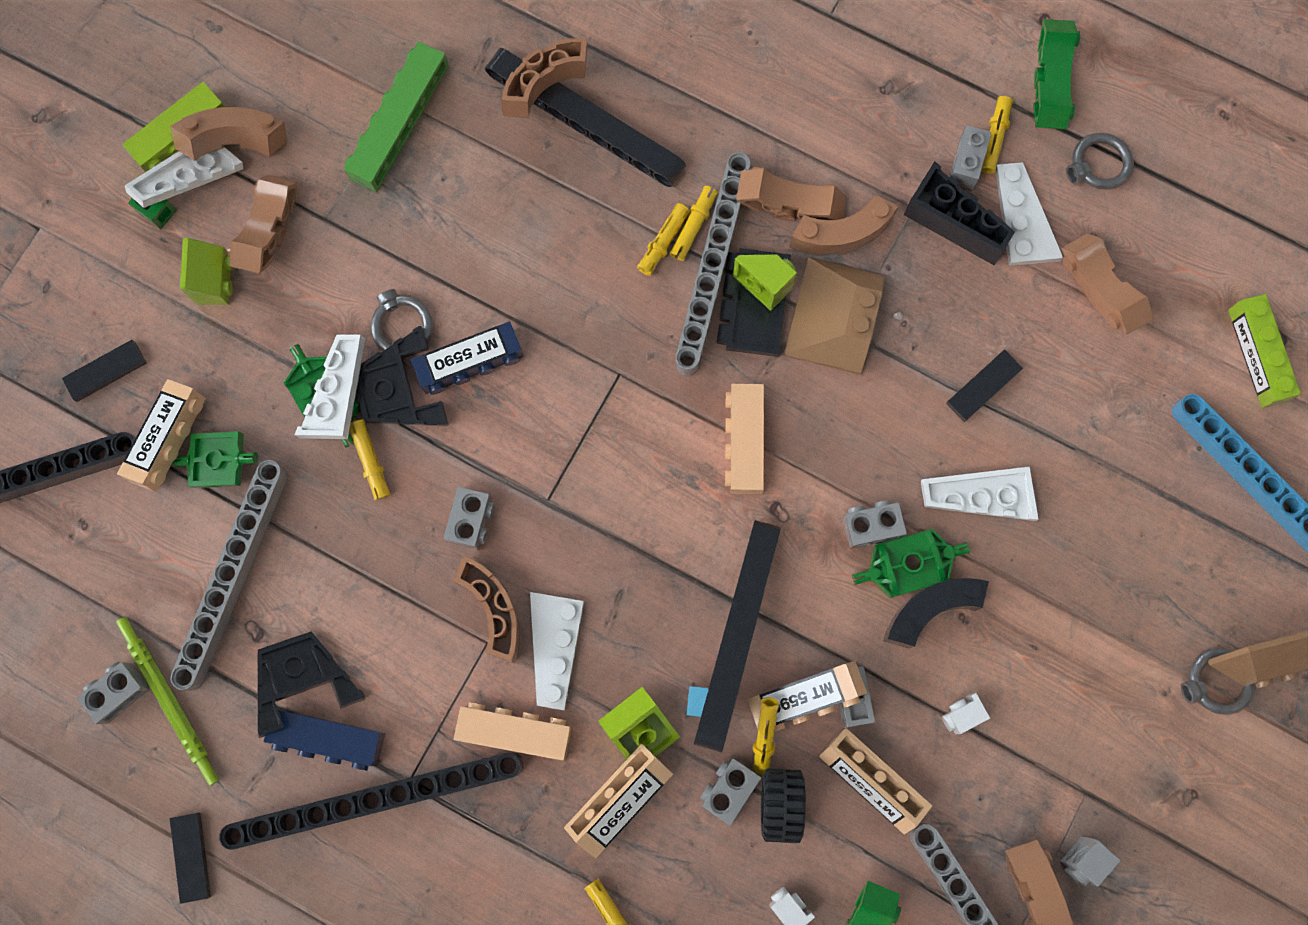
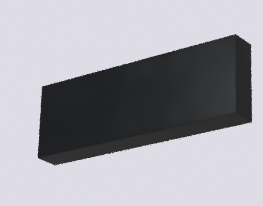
(104, 370)
(984, 385)
(190, 858)

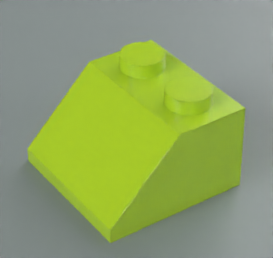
(205, 272)
(765, 277)
(637, 723)

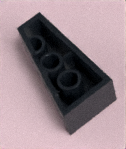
(958, 216)

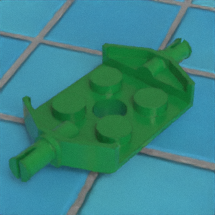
(303, 380)
(892, 575)

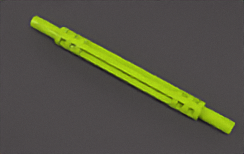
(167, 701)

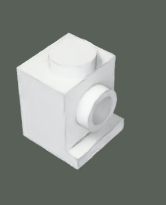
(965, 714)
(790, 908)

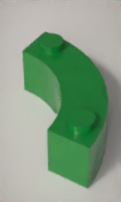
(1053, 78)
(875, 906)

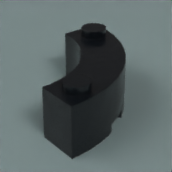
(940, 597)

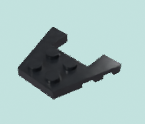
(385, 388)
(293, 669)

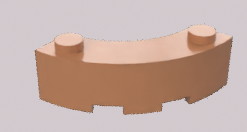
(541, 70)
(222, 126)
(788, 199)
(264, 226)
(846, 234)
(1093, 271)
(498, 606)
(1038, 884)

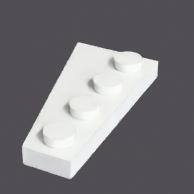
(181, 174)
(1022, 212)
(335, 393)
(990, 493)
(554, 644)

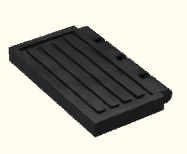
(751, 323)

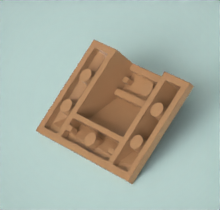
(835, 316)
(1265, 661)

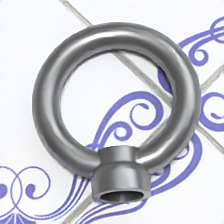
(1080, 171)
(389, 302)
(1196, 690)

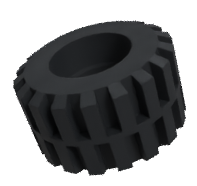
(783, 805)

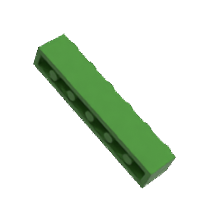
(396, 116)

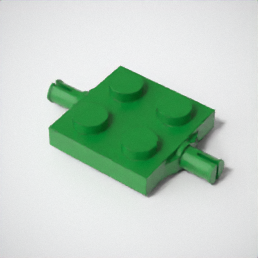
(215, 459)

